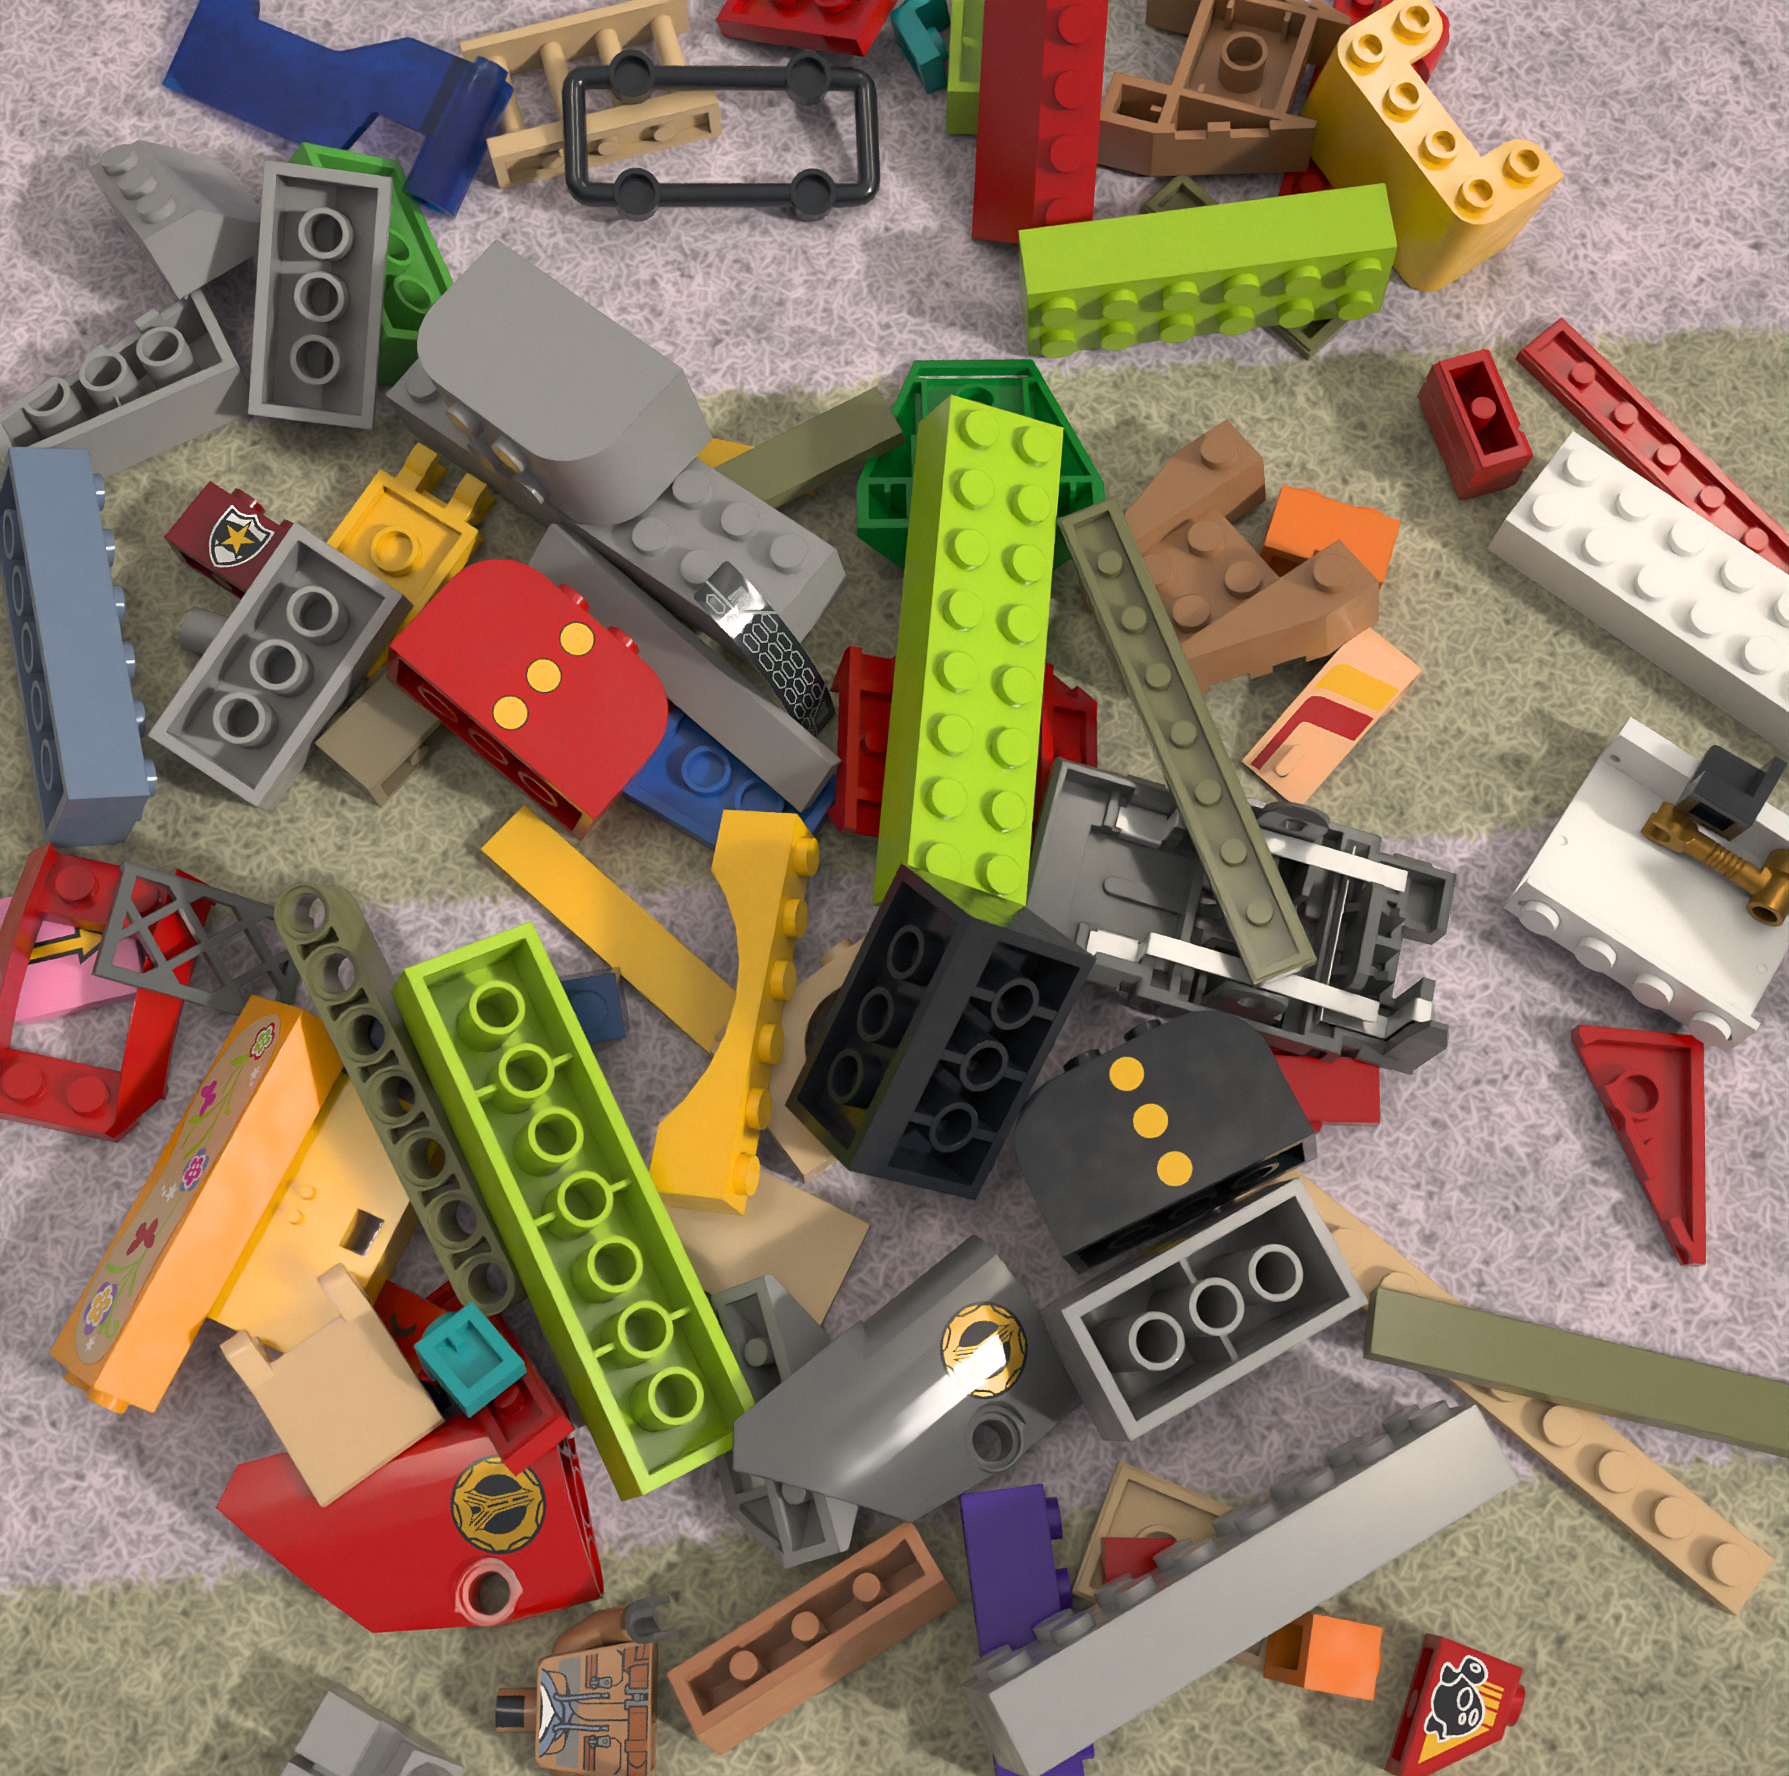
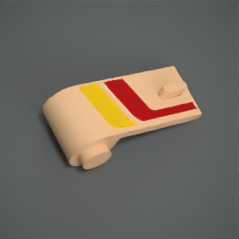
(1332, 715)

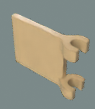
(341, 1395)

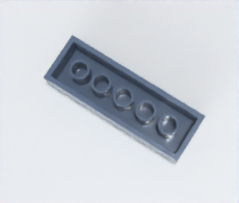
(71, 649)

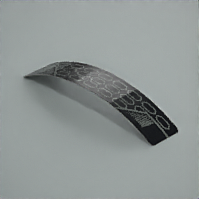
(768, 645)

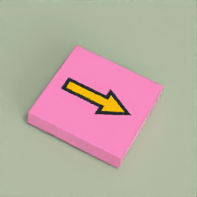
(61, 968)

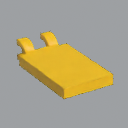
(412, 535)

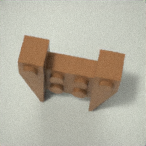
(1228, 92)
(1218, 590)

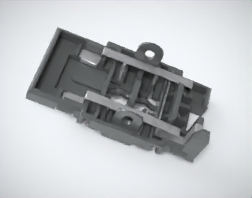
(1127, 885)

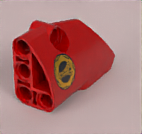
(429, 1532)

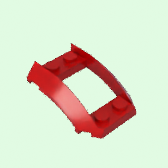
(864, 713)
(70, 1093)

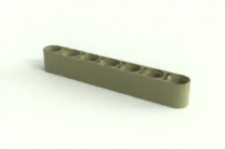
(377, 1078)

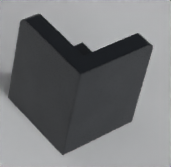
(1728, 792)

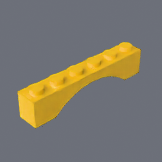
(710, 1140)

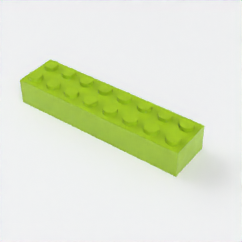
(971, 650)
(575, 1208)

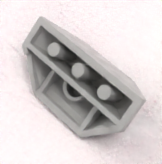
(770, 1342)

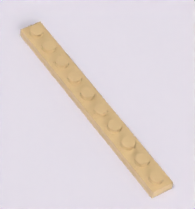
(1575, 1441)

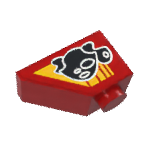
(1453, 1707)

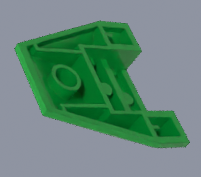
(887, 479)

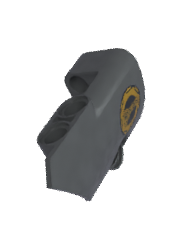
(897, 1397)

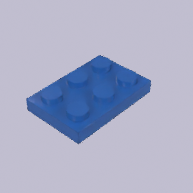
(697, 778)

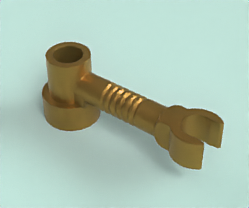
(1767, 885)

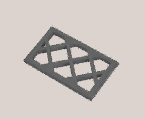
(161, 977)

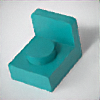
(918, 36)
(468, 1358)

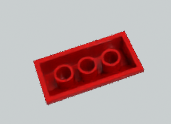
(1038, 115)

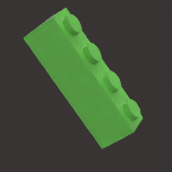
(414, 264)

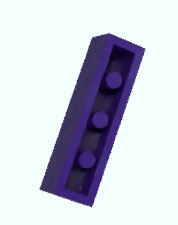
(1015, 1576)

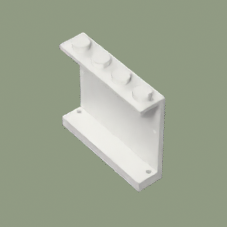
(1649, 912)

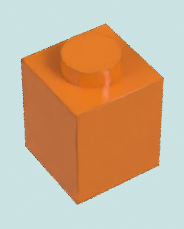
(1325, 1655)

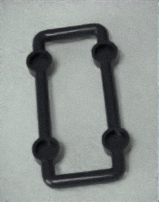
(637, 191)

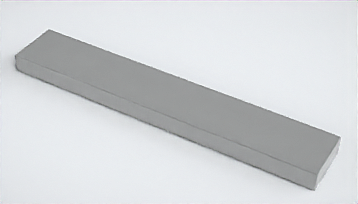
(692, 672)

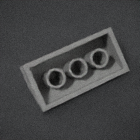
(319, 294)

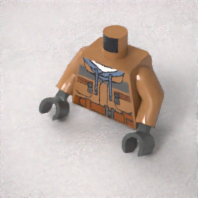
(594, 1696)

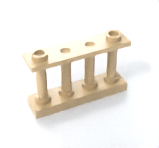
(613, 133)

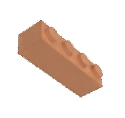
(812, 1638)

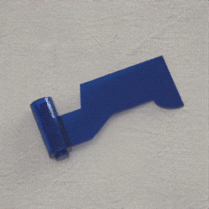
(334, 95)

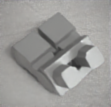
(360, 1740)

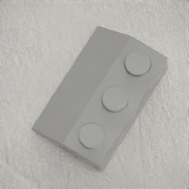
(180, 211)

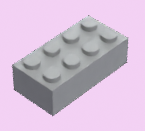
(281, 668)

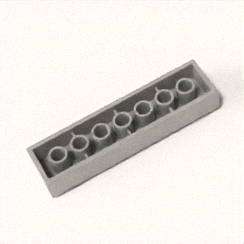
(675, 540)
(1233, 1587)

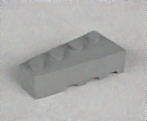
(139, 395)

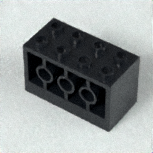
(937, 1034)

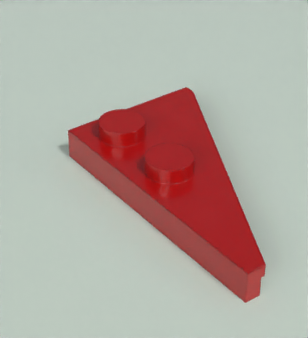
(1657, 1108)

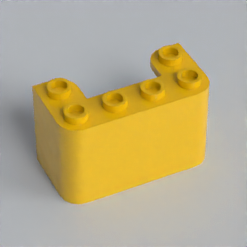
(1390, 129)

